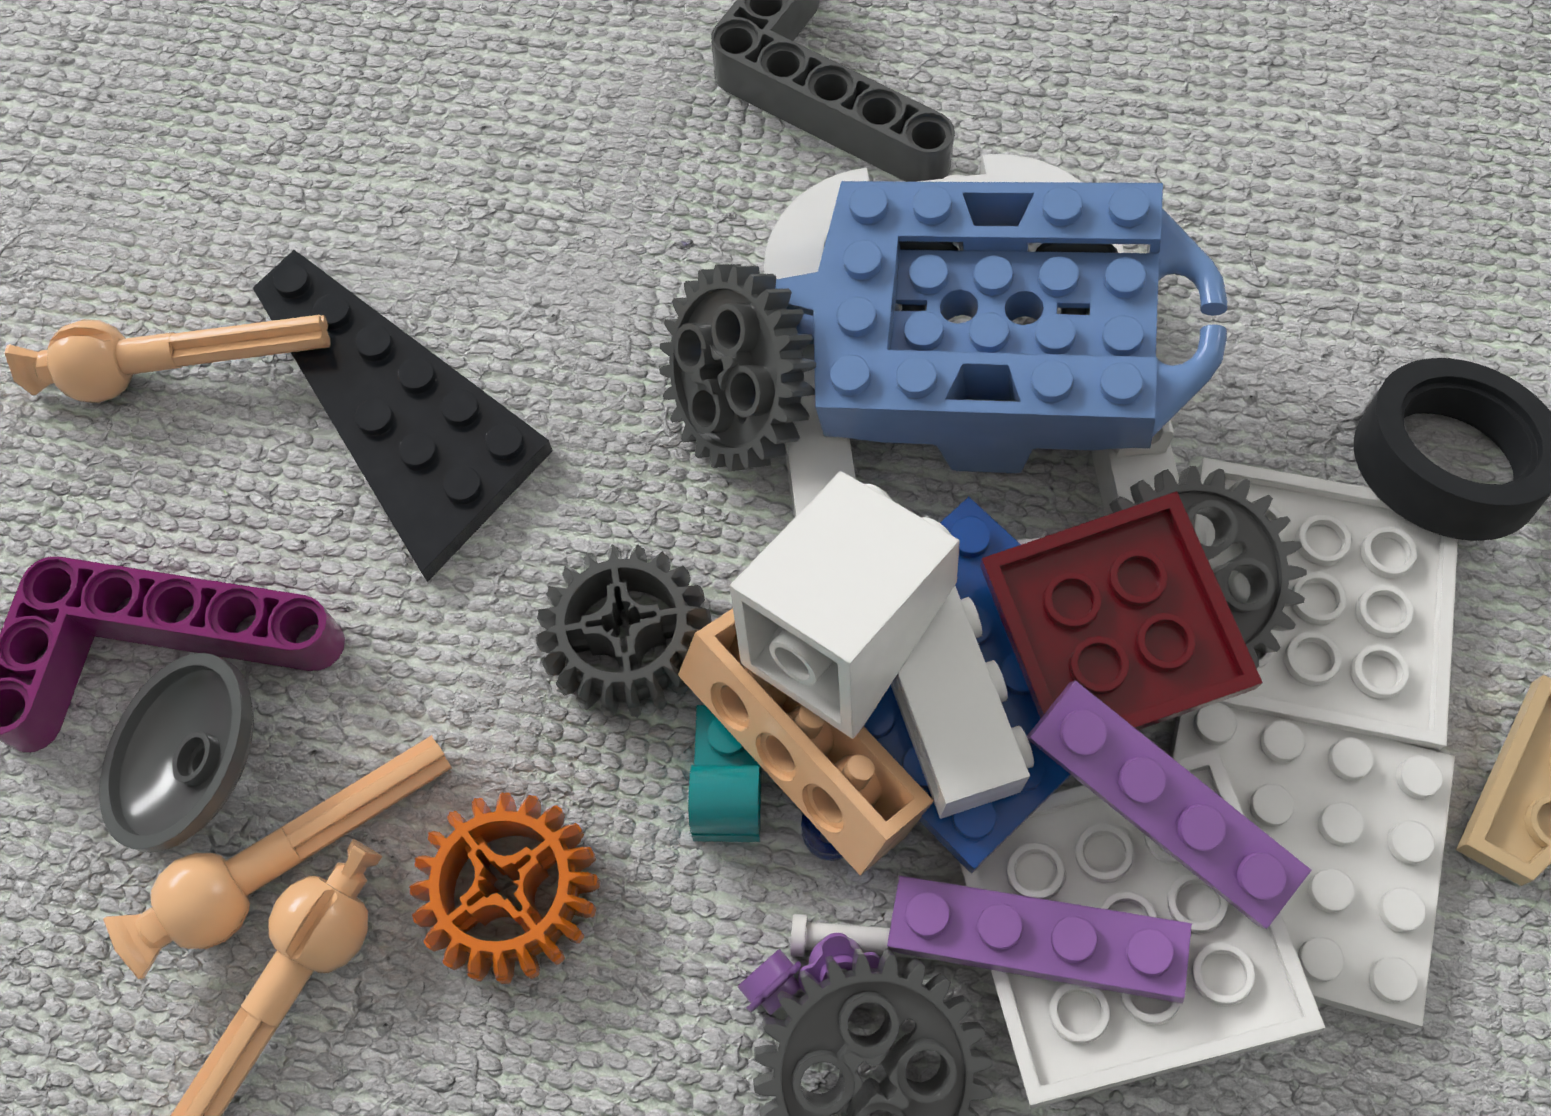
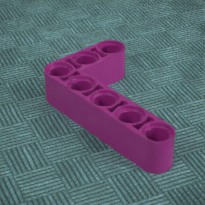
(149, 619)

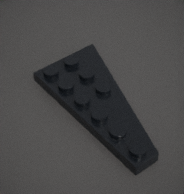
(414, 425)

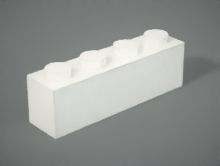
(958, 715)

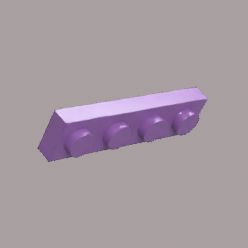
(1169, 804)
(1041, 938)

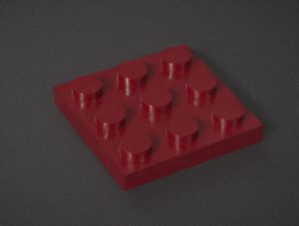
(1124, 614)

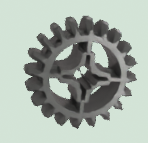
(600, 630)

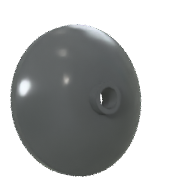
(176, 753)

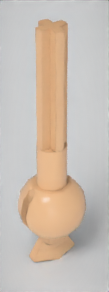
(98, 362)
(206, 898)
(313, 929)

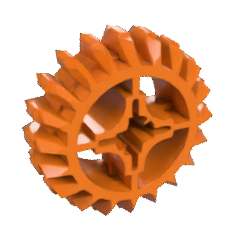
(480, 905)

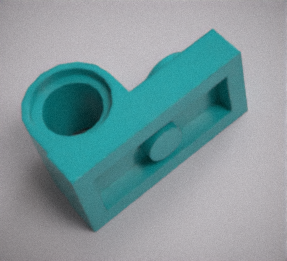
(722, 785)

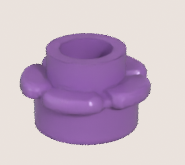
(768, 980)

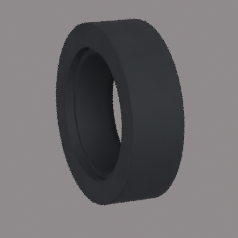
(1431, 495)

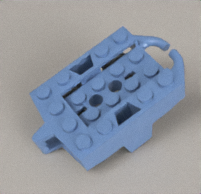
(1021, 254)

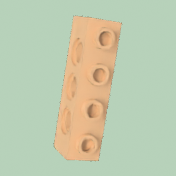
(839, 783)

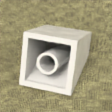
(842, 599)

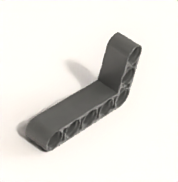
(766, 68)

